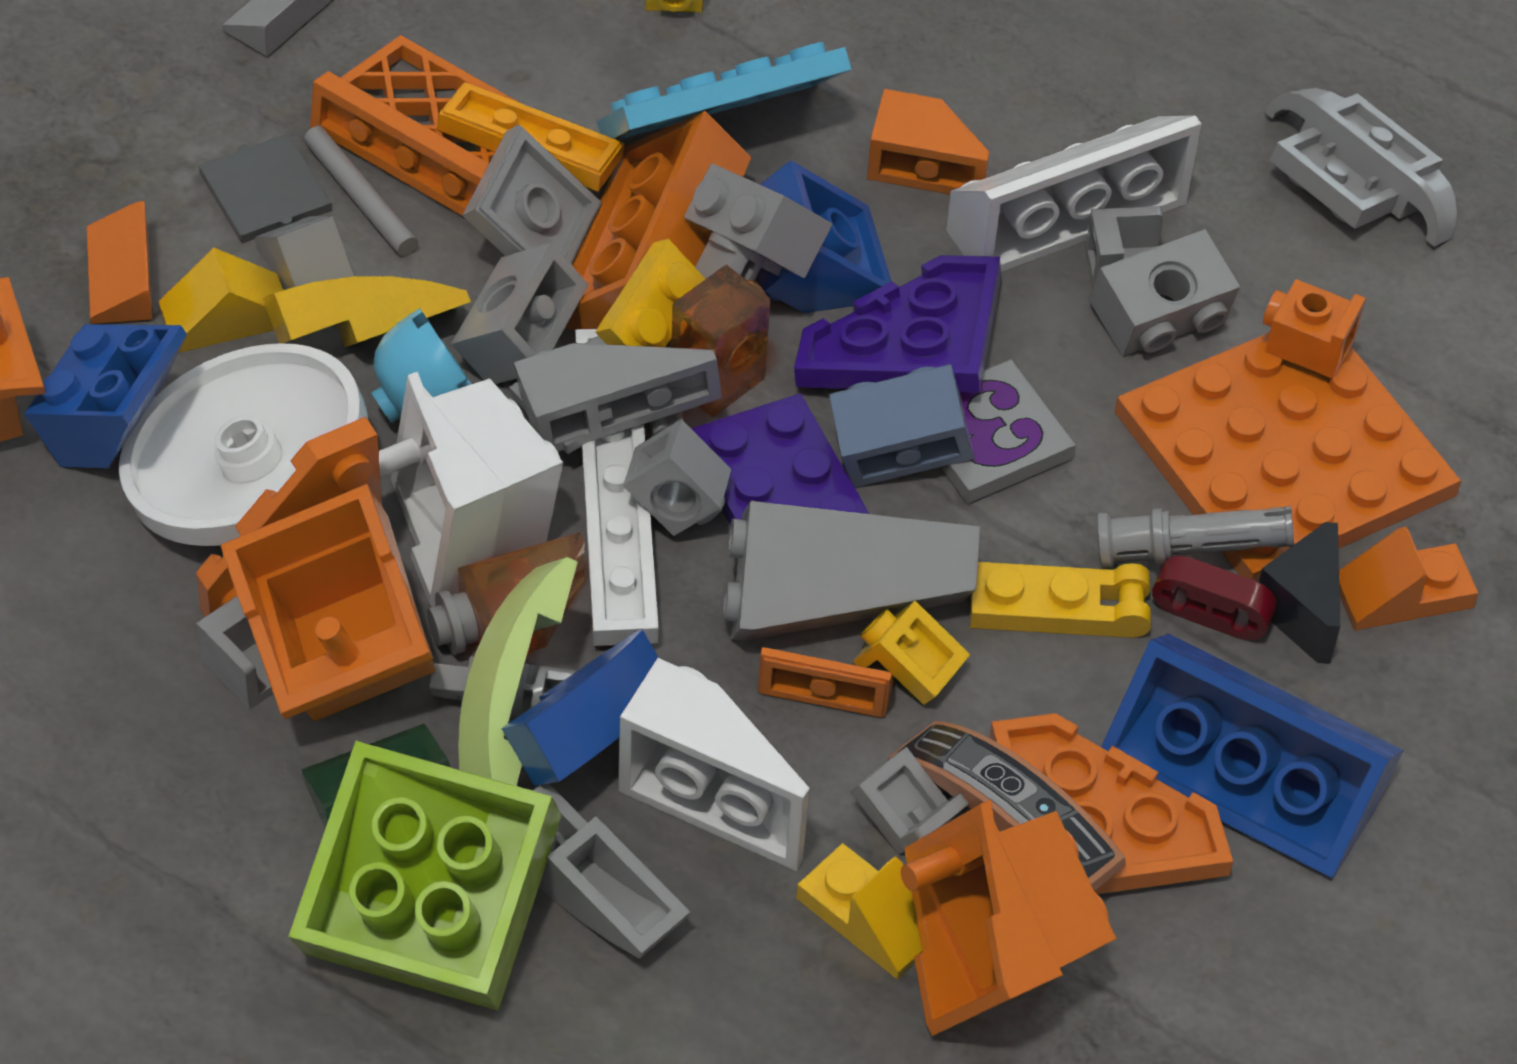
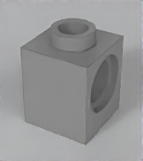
(678, 478)

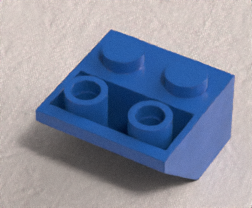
(102, 390)

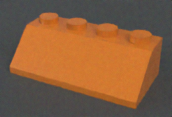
(647, 205)

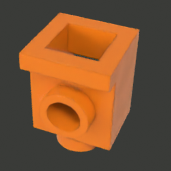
(1312, 326)

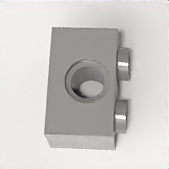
(1185, 270)
(519, 311)

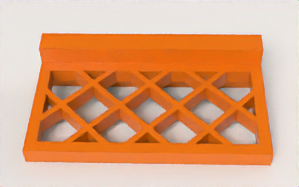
(386, 135)

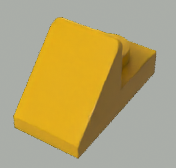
(865, 907)

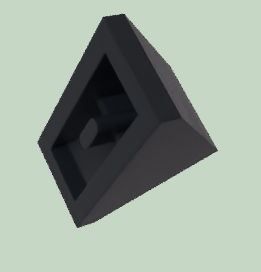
(1308, 592)

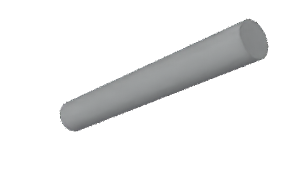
(361, 191)

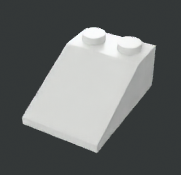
(709, 765)

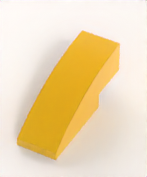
(356, 305)

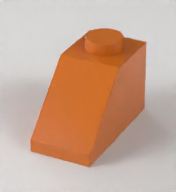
(923, 145)

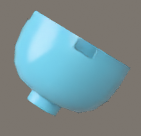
(409, 349)

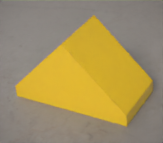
(220, 300)

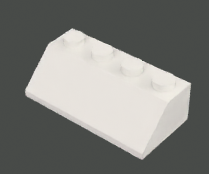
(1050, 200)

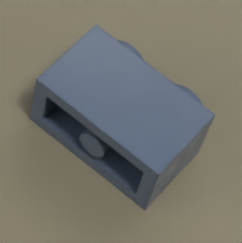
(901, 425)

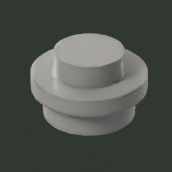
(453, 621)

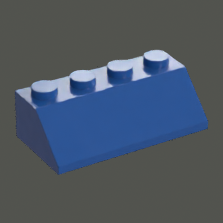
(1253, 752)

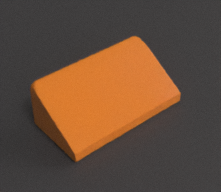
(120, 266)
(824, 682)

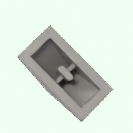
(305, 251)

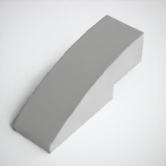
(606, 883)

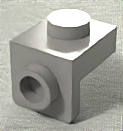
(905, 800)

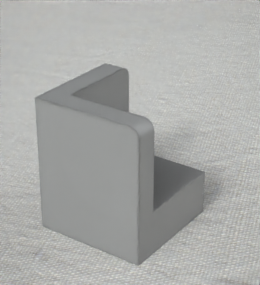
(1120, 234)
(232, 653)

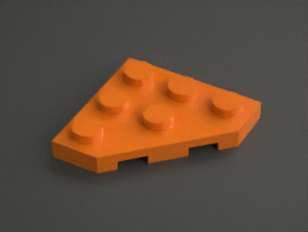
(323, 471)
(1153, 825)

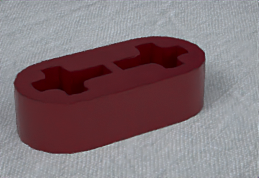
(1214, 598)

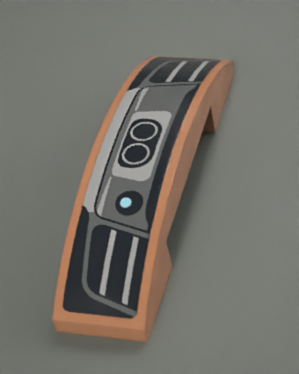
(1019, 792)

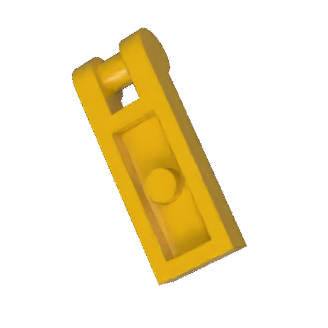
(1061, 599)

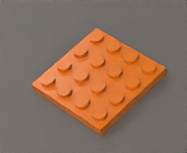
(1278, 435)

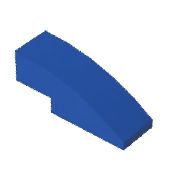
(580, 712)

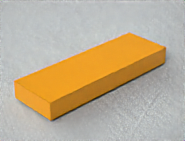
(486, 116)

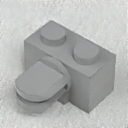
(753, 227)

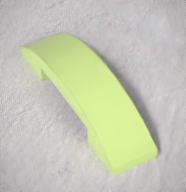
(498, 665)

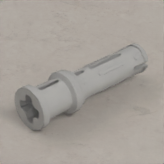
(1162, 535)

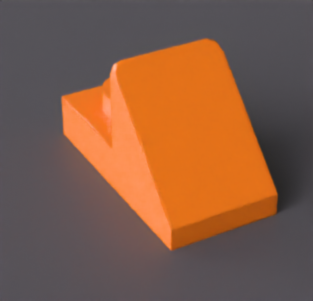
(1404, 584)

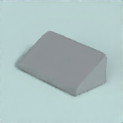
(271, 22)

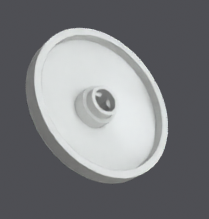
(230, 435)

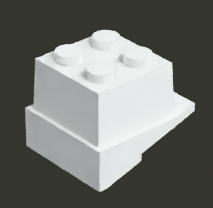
(468, 479)

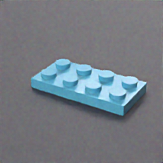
(738, 87)

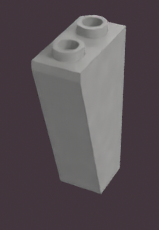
(840, 567)

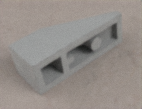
(611, 388)

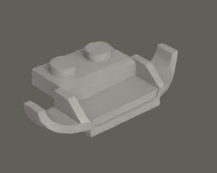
(1362, 162)

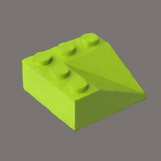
(426, 875)

